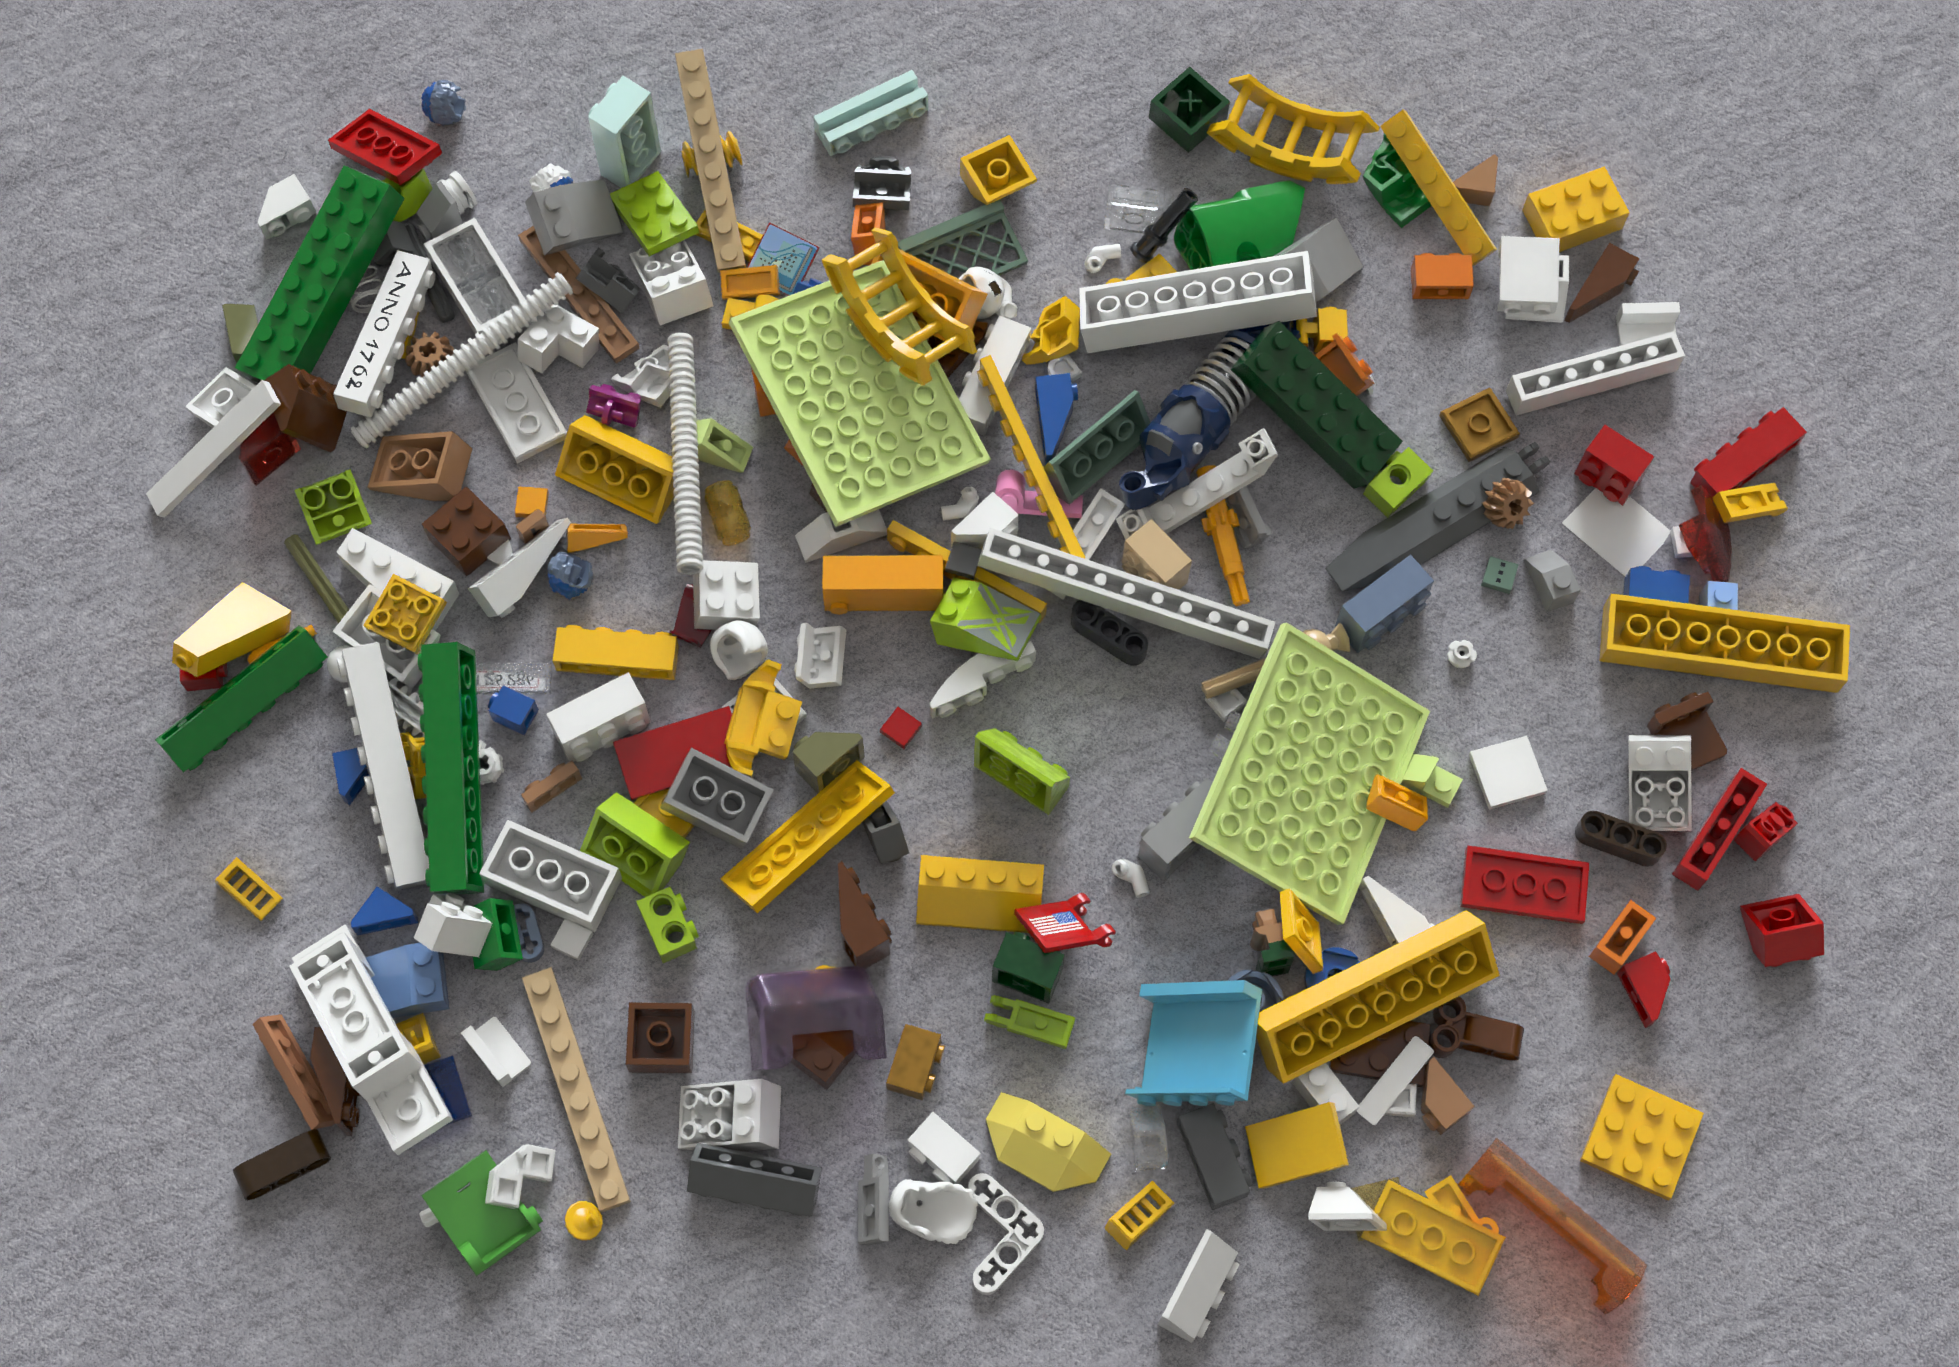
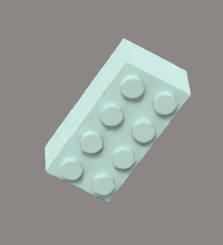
(624, 132)

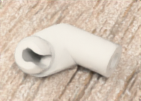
(1099, 255)
(964, 506)
(1133, 874)

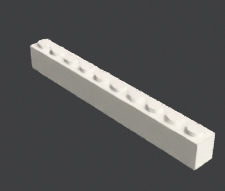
(1126, 593)

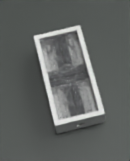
(473, 274)

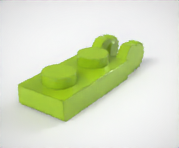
(1032, 1021)

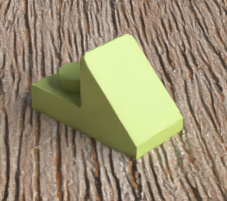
(1430, 780)

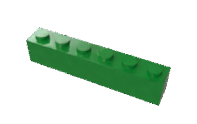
(241, 699)

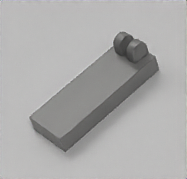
(1251, 527)

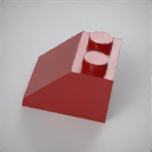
(1783, 930)

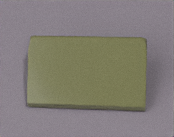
(240, 323)

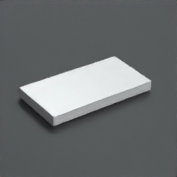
(516, 403)

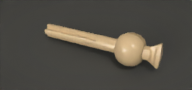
(1231, 680)

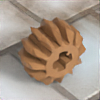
(427, 352)
(1507, 503)

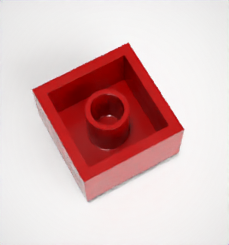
(1613, 465)

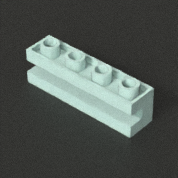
(871, 113)

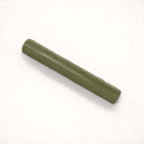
(316, 576)

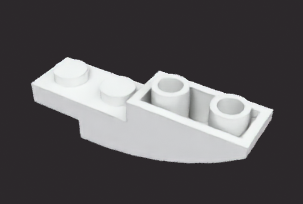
(969, 681)

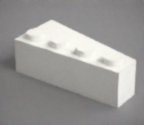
(376, 563)

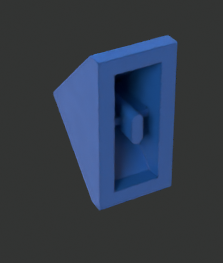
(349, 774)
(382, 913)

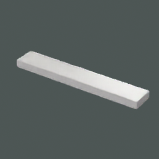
(213, 448)

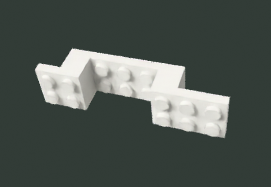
(367, 1041)

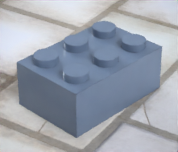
(1385, 604)

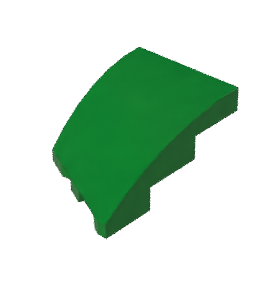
(1394, 185)

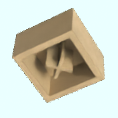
(1156, 557)

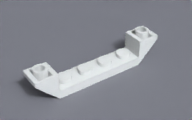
(1207, 489)

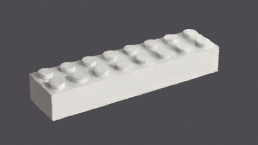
(1197, 302)

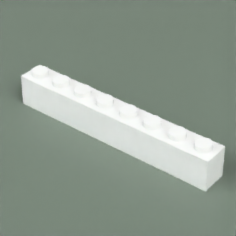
(386, 765)

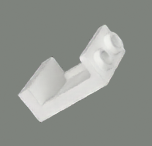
(1528, 275)

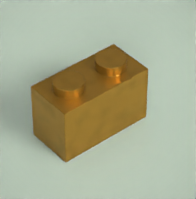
(914, 1062)

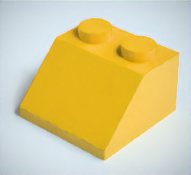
(996, 171)

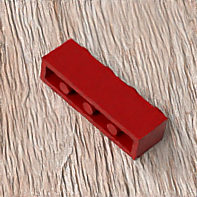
(1751, 454)
(1719, 829)

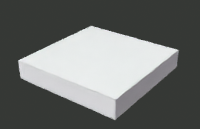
(1508, 772)

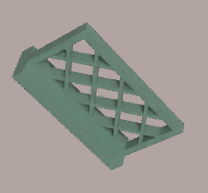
(958, 228)

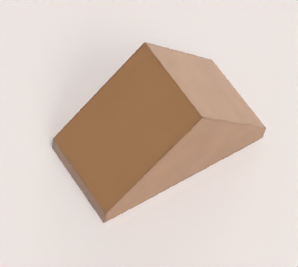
(1479, 183)

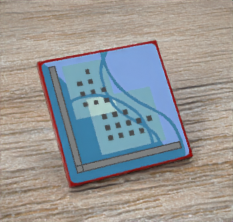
(786, 251)

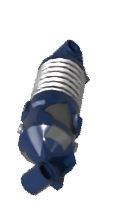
(1191, 423)

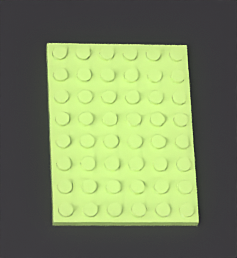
(849, 412)
(1303, 770)

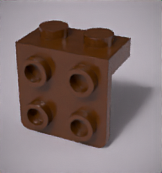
(1691, 719)

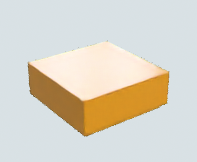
(531, 499)

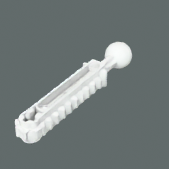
(408, 711)

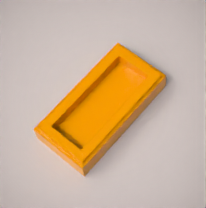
(750, 282)

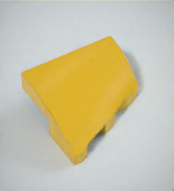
(1056, 332)

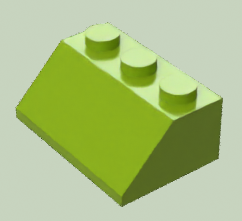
(635, 843)

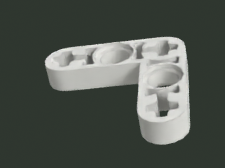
(1013, 1238)

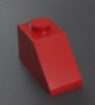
(1646, 985)

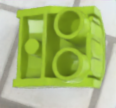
(333, 507)

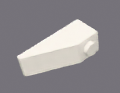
(1393, 915)

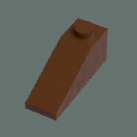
(1605, 281)

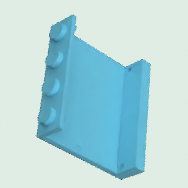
(1199, 1042)

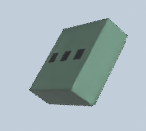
(1499, 575)

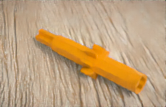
(1221, 524)

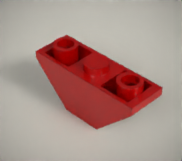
(1765, 830)

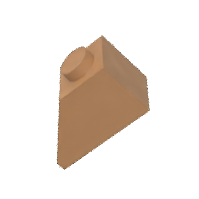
(1442, 1099)

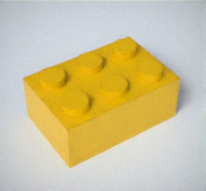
(1577, 209)

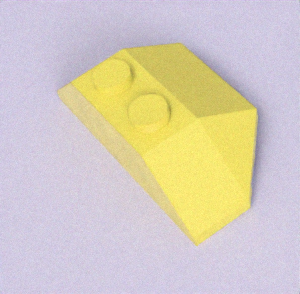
(1043, 1145)

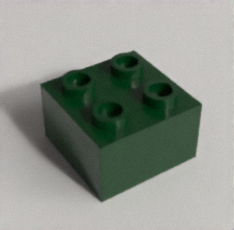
(1188, 109)
(1026, 967)

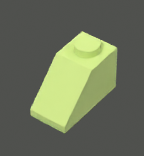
(721, 446)

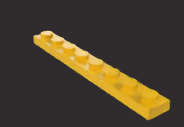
(1025, 452)

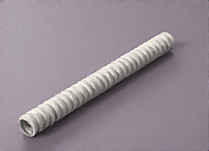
(461, 360)
(684, 454)

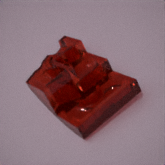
(1708, 537)

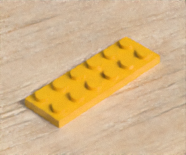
(807, 836)

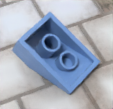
(410, 980)

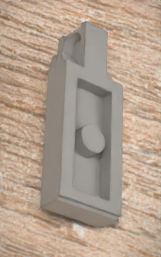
(873, 1201)

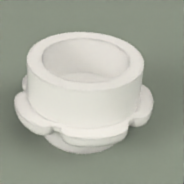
(1461, 661)

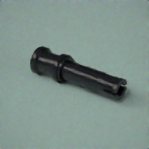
(1157, 234)

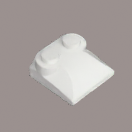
(219, 397)

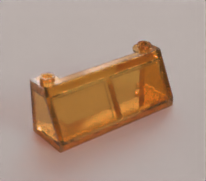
(1618, 1266)

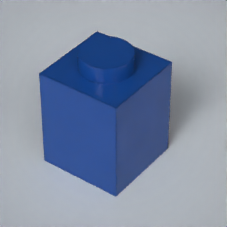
(512, 709)

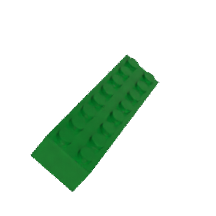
(322, 276)
(451, 768)

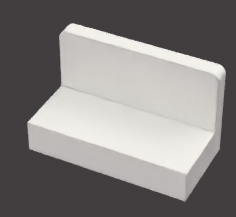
(1645, 320)
(497, 1050)

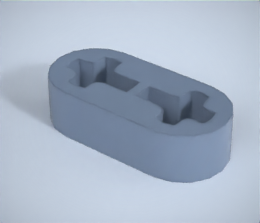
(532, 931)

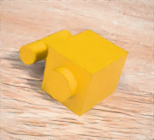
(1324, 326)

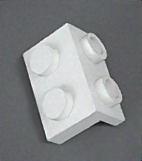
(820, 656)

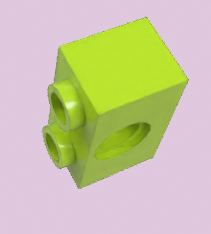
(1409, 469)

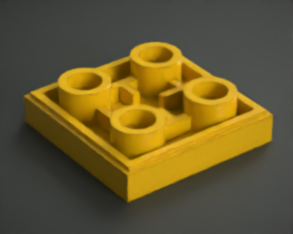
(405, 614)

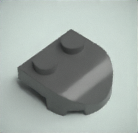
(883, 182)

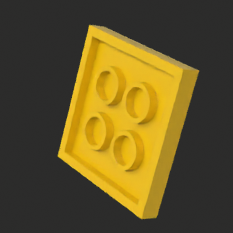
(1641, 1137)

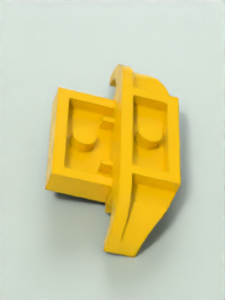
(760, 720)

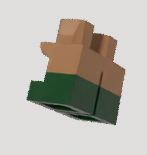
(1267, 937)

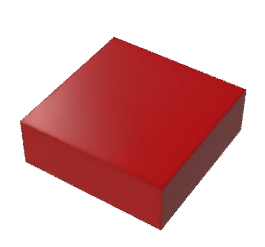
(900, 727)

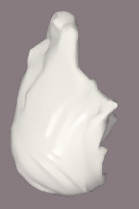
(945, 1210)

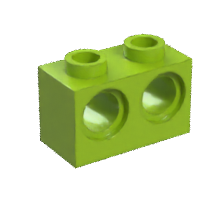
(662, 926)

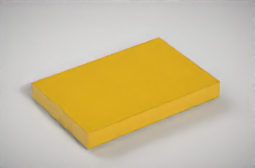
(1296, 1145)

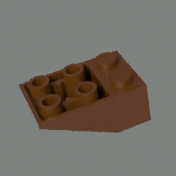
(862, 934)
(334, 1083)

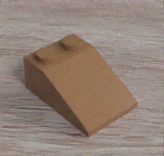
(421, 465)

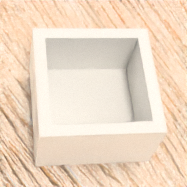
(725, 594)

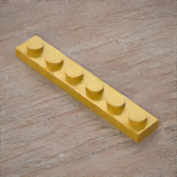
(1438, 187)
(907, 540)

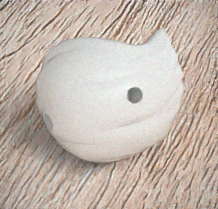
(738, 648)

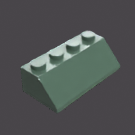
(1098, 449)

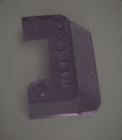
(812, 1003)

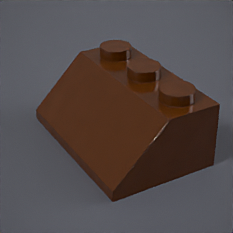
(307, 407)
(823, 1054)

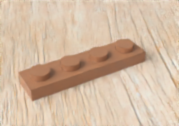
(294, 1070)

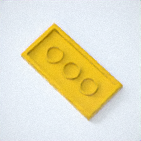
(1435, 1238)

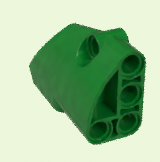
(1241, 228)

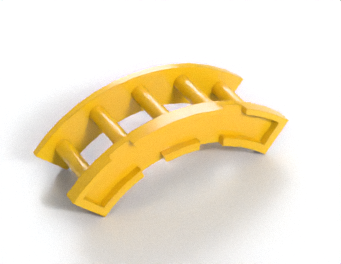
(1284, 161)
(874, 328)

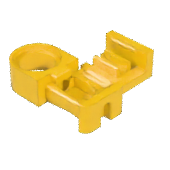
(412, 752)

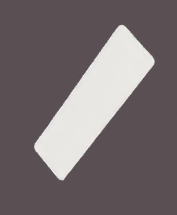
(1395, 1080)

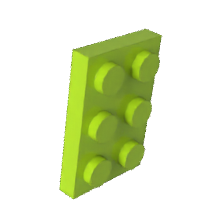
(654, 213)

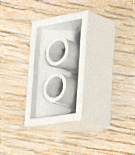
(397, 660)
(1200, 1288)

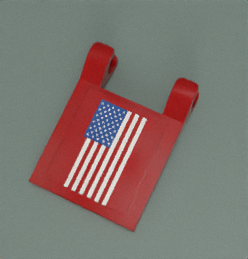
(1059, 925)

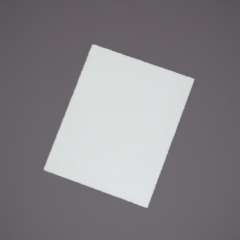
(1618, 533)

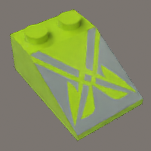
(983, 621)

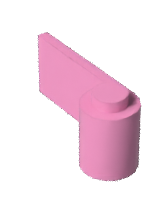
(1011, 489)

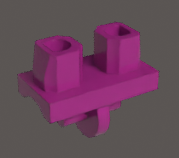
(614, 406)

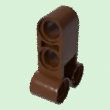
(1475, 1033)

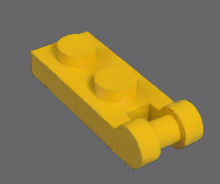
(1749, 502)

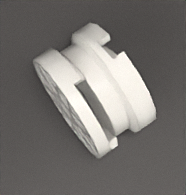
(460, 191)

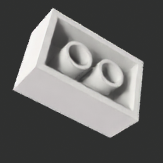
(599, 718)

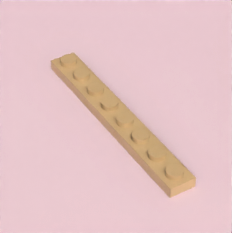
(710, 160)
(576, 1090)

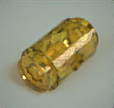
(724, 499)

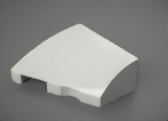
(649, 378)

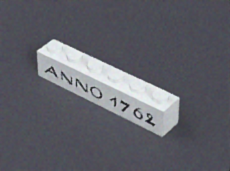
(384, 334)

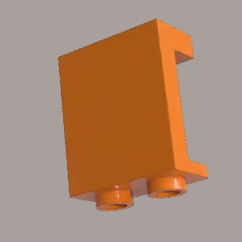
(1344, 364)

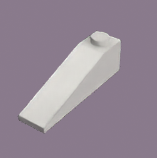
(511, 578)

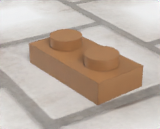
(543, 791)

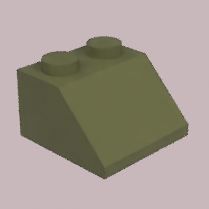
(826, 756)

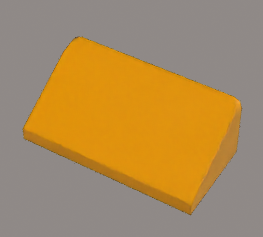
(1397, 803)

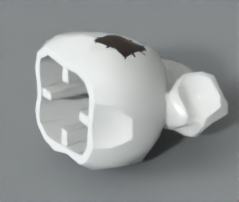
(998, 290)

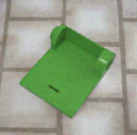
(478, 1229)

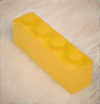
(616, 653)

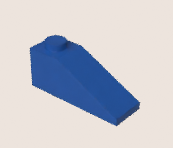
(1054, 407)

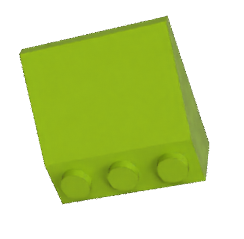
(1020, 769)

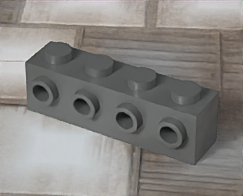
(754, 1179)

